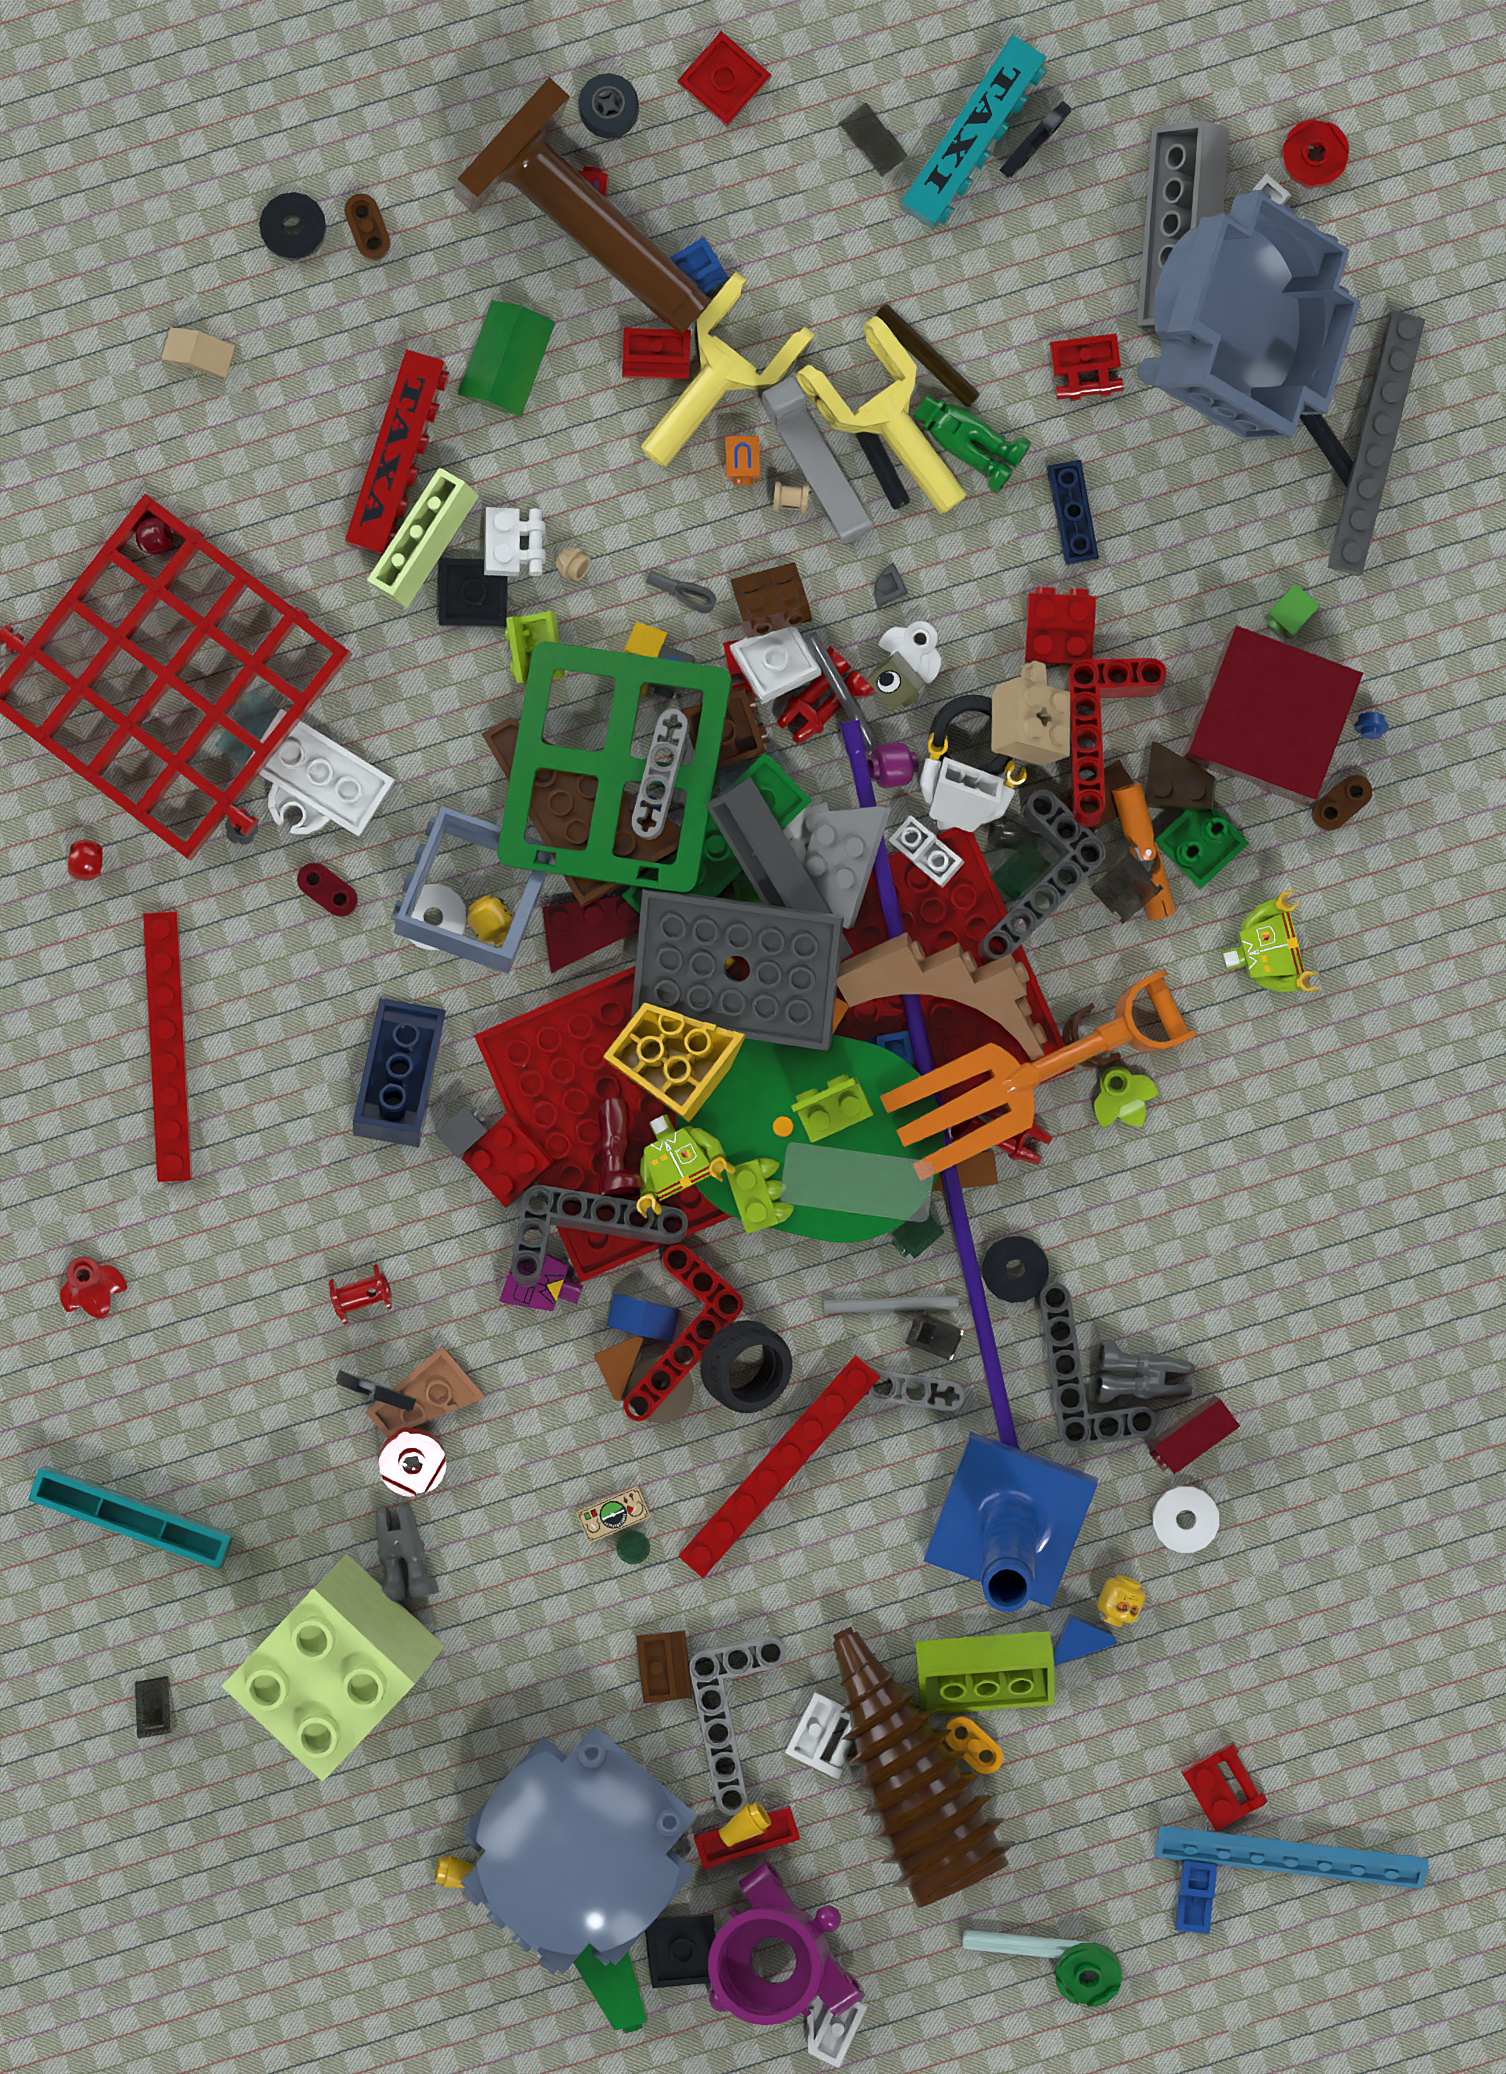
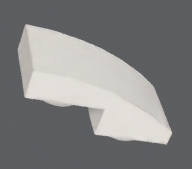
(926, 851)

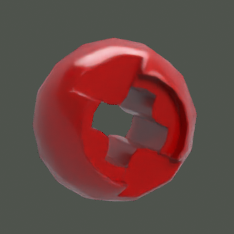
(85, 860)

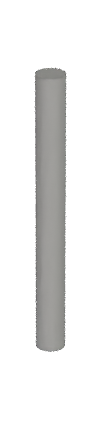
(891, 1304)

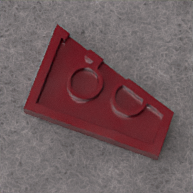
(580, 931)

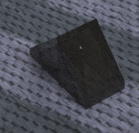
(933, 1335)
(154, 1707)

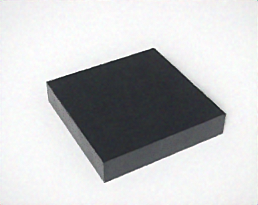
(470, 596)
(680, 1949)

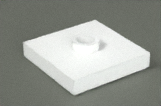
(775, 662)

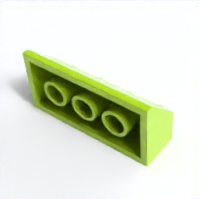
(986, 1672)

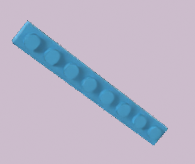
(1291, 1857)

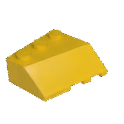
(674, 1057)

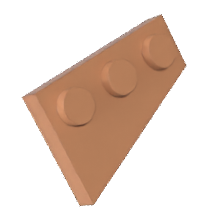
(438, 1388)

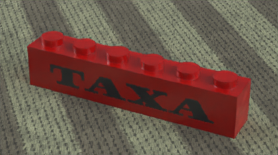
(396, 452)

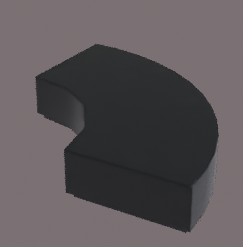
(1036, 139)
(375, 1390)

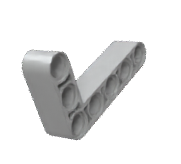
(788, 414)
(721, 1713)

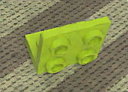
(833, 1108)

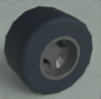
(604, 95)

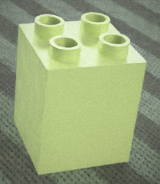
(334, 1667)

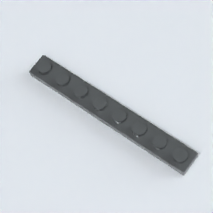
(1376, 443)

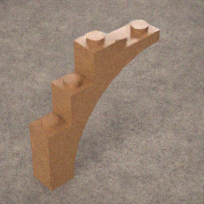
(902, 969)

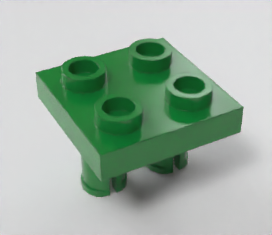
(1201, 844)

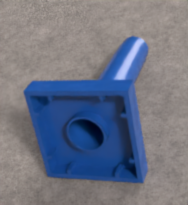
(1010, 1522)

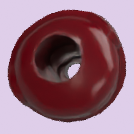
(153, 536)

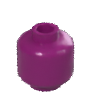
(892, 765)

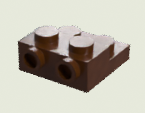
(771, 600)
(741, 733)

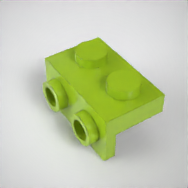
(524, 634)

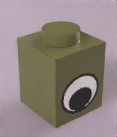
(895, 681)

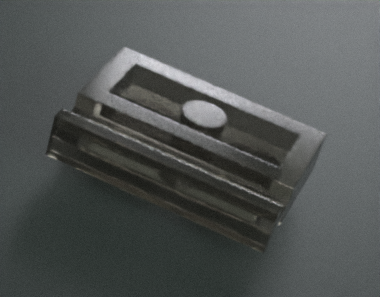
(1126, 887)

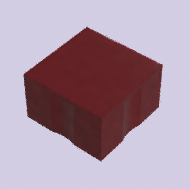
(1272, 715)

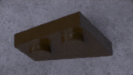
(1178, 782)

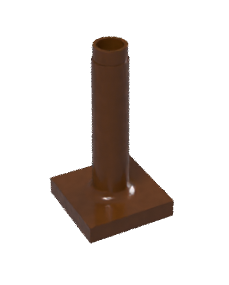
(541, 174)

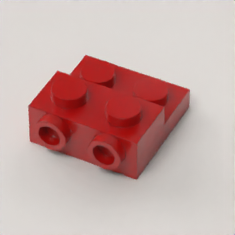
(1059, 626)

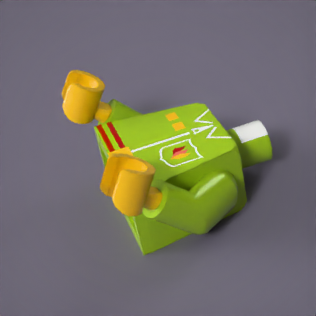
(1271, 948)
(678, 1162)

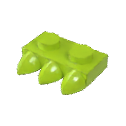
(756, 1195)

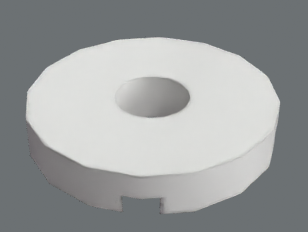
(448, 902)
(1205, 1523)

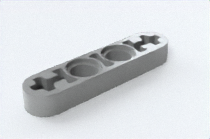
(656, 773)
(901, 1381)

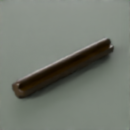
(928, 356)

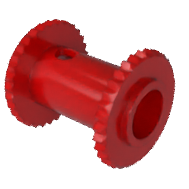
(357, 1295)

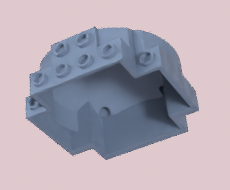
(1252, 319)
(577, 1851)

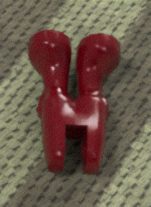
(612, 1144)

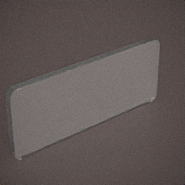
(857, 1182)

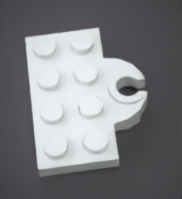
(322, 782)

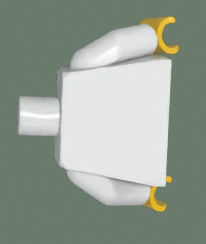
(963, 794)

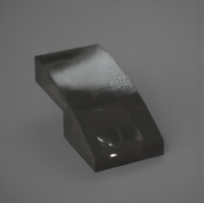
(873, 139)

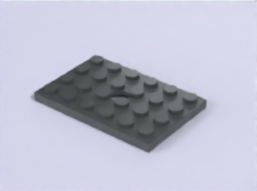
(789, 955)

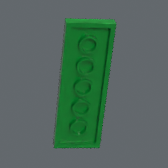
(718, 861)

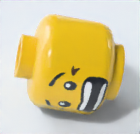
(490, 920)

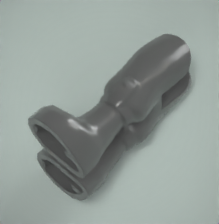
(1152, 1373)
(405, 1544)

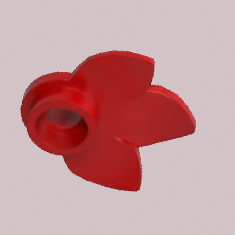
(93, 1291)

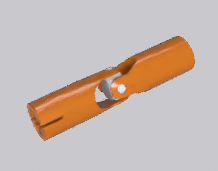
(1139, 833)

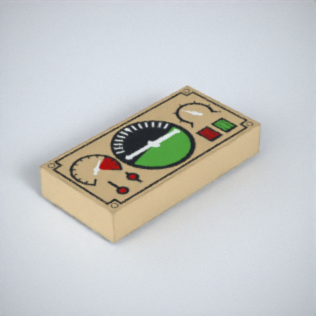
(613, 1514)

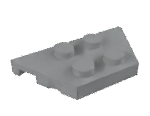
(843, 856)

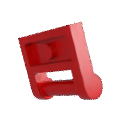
(1215, 1793)

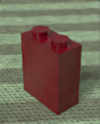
(1193, 1435)

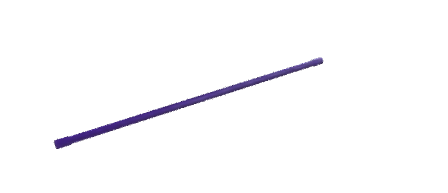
(855, 749)

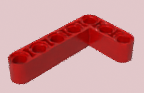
(1091, 726)
(688, 1337)

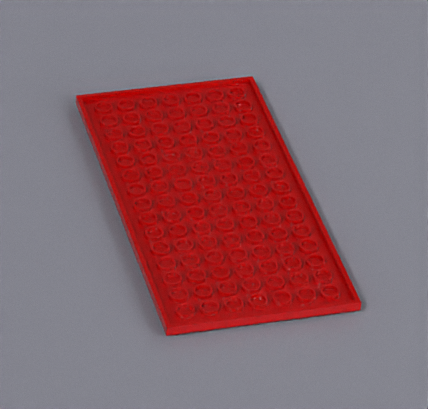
(556, 1075)

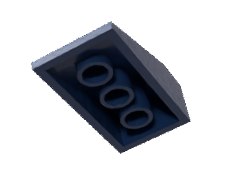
(398, 1073)

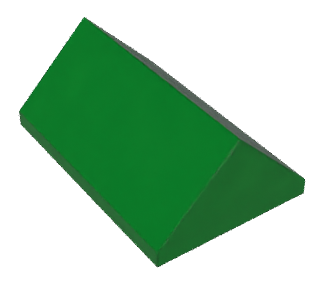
(507, 357)

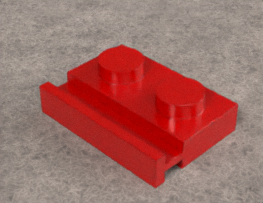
(656, 354)

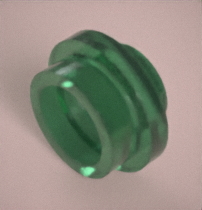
(633, 1547)

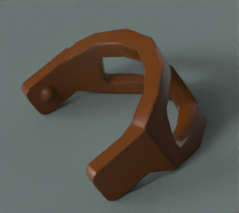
(1072, 1024)

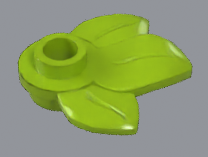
(1125, 1102)

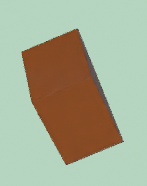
(617, 1363)

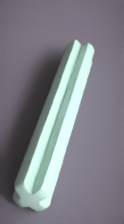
(1016, 1944)

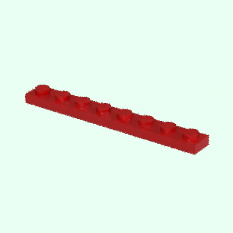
(167, 1046)
(779, 1466)

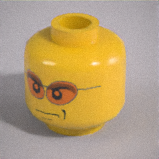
(1121, 1600)

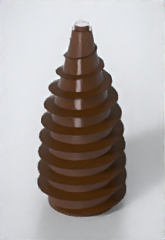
(914, 1783)

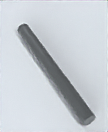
(840, 688)

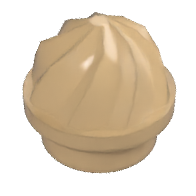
(573, 563)

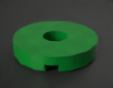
(1088, 1957)

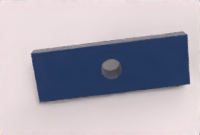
(1075, 533)

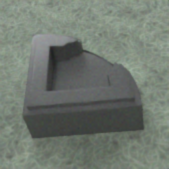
(889, 586)

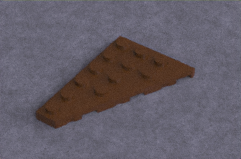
(564, 812)

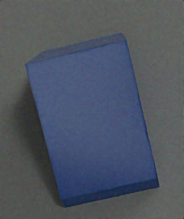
(643, 1317)
(1080, 1639)

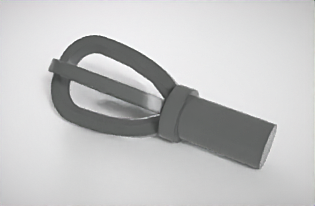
(673, 587)

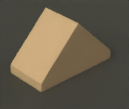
(198, 352)

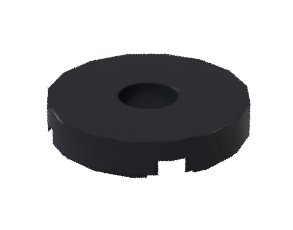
(292, 206)
(995, 1269)

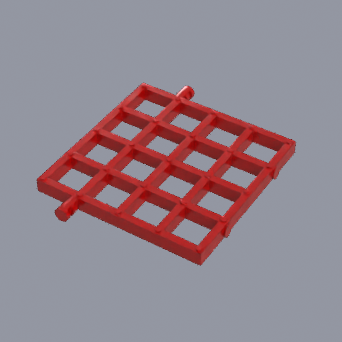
(168, 677)

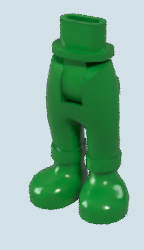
(956, 428)

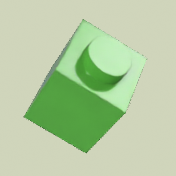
(1291, 612)

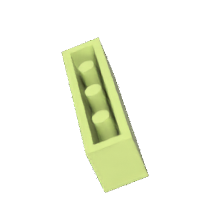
(423, 537)

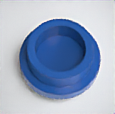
(1371, 725)

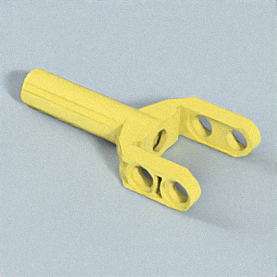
(720, 372)
(888, 416)

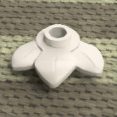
(921, 657)

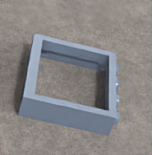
(488, 836)

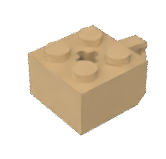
(1031, 718)

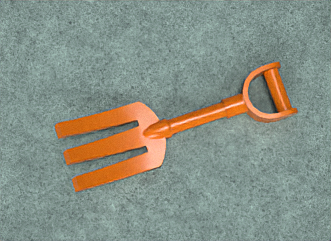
(1014, 1083)

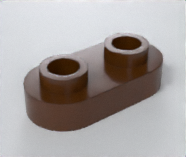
(367, 228)
(1342, 802)

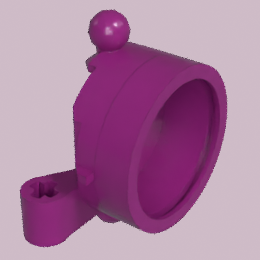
(816, 1972)

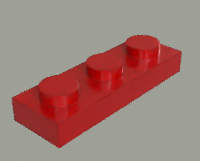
(715, 1852)

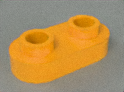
(973, 1744)

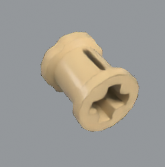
(790, 498)

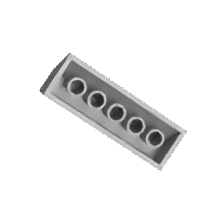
(1183, 187)

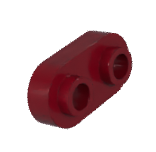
(327, 889)

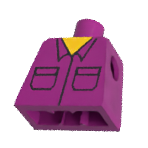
(546, 1291)

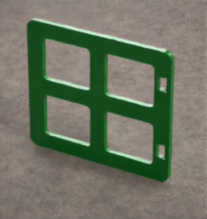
(613, 765)

